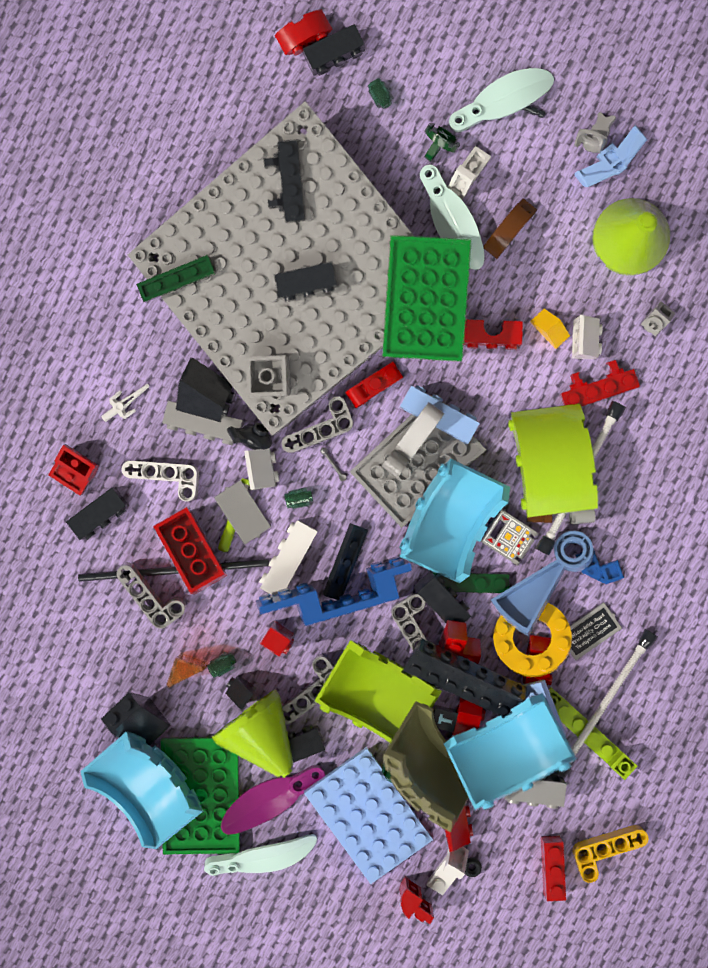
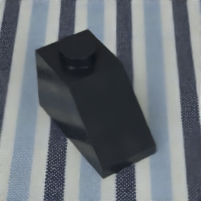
(240, 691)

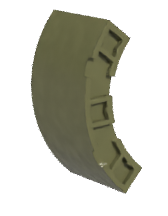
(424, 768)

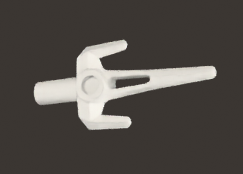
(119, 406)

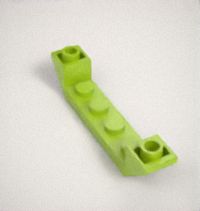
(596, 740)

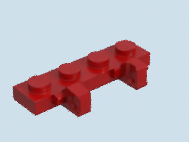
(614, 384)

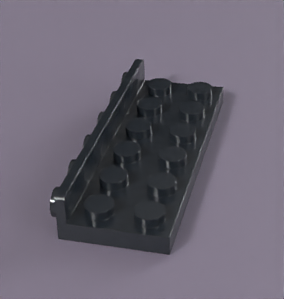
(464, 678)

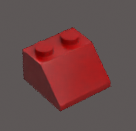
(461, 831)

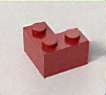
(456, 640)

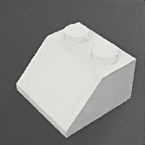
(586, 337)
(261, 468)

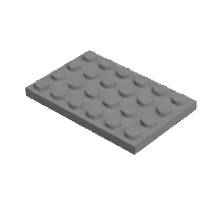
(400, 494)

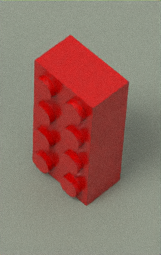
(190, 551)

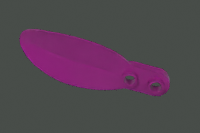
(267, 800)

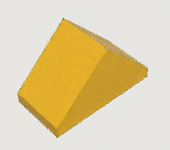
(550, 327)

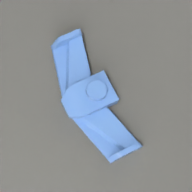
(612, 159)

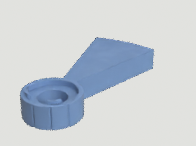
(527, 599)

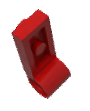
(374, 385)

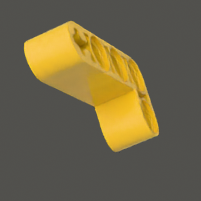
(610, 849)

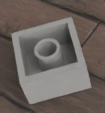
(268, 376)

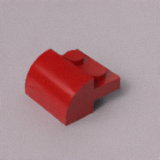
(73, 469)
(412, 902)

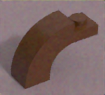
(509, 228)

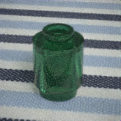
(380, 93)
(298, 498)
(222, 664)

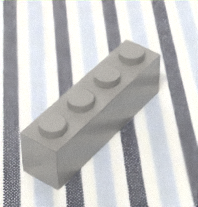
(195, 424)

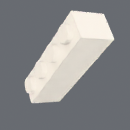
(288, 560)

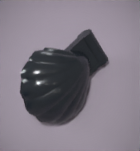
(251, 436)

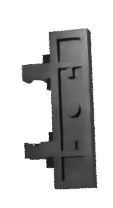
(288, 164)

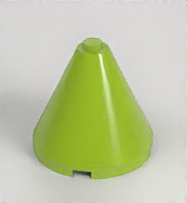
(631, 236)
(260, 736)

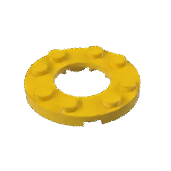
(542, 663)

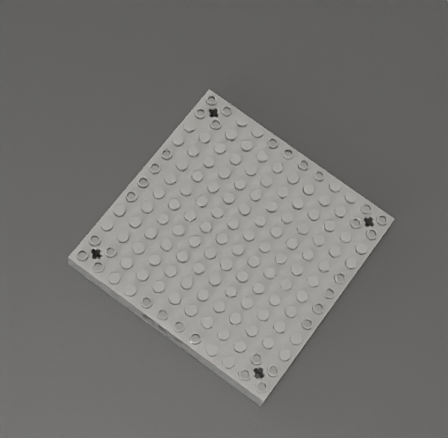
(239, 306)

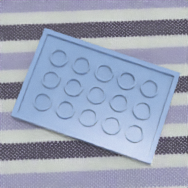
(368, 815)

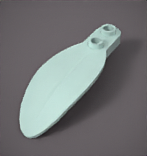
(504, 97)
(452, 215)
(262, 858)

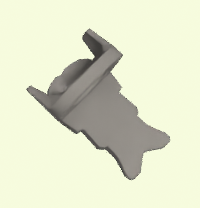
(596, 137)

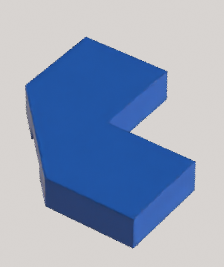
(604, 573)

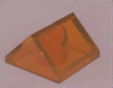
(185, 667)

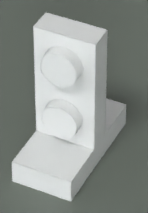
(468, 172)
(451, 867)

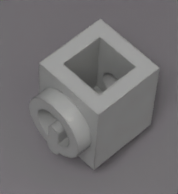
(658, 318)

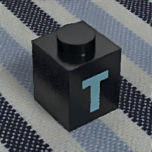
(445, 718)

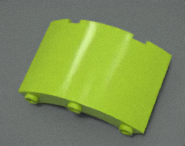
(554, 460)
(373, 691)

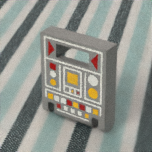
(512, 539)

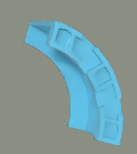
(452, 520)
(510, 752)
(144, 787)

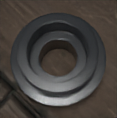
(476, 871)

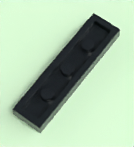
(345, 561)

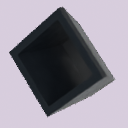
(203, 392)
(137, 716)

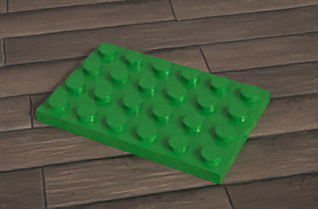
(426, 298)
(215, 779)

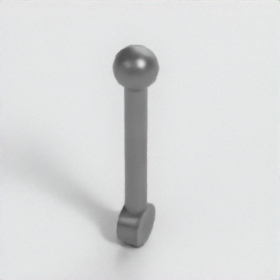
(342, 477)

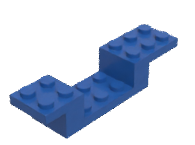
(310, 611)

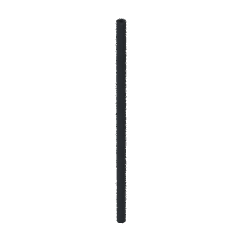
(171, 570)

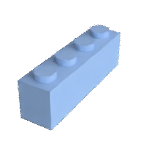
(453, 422)

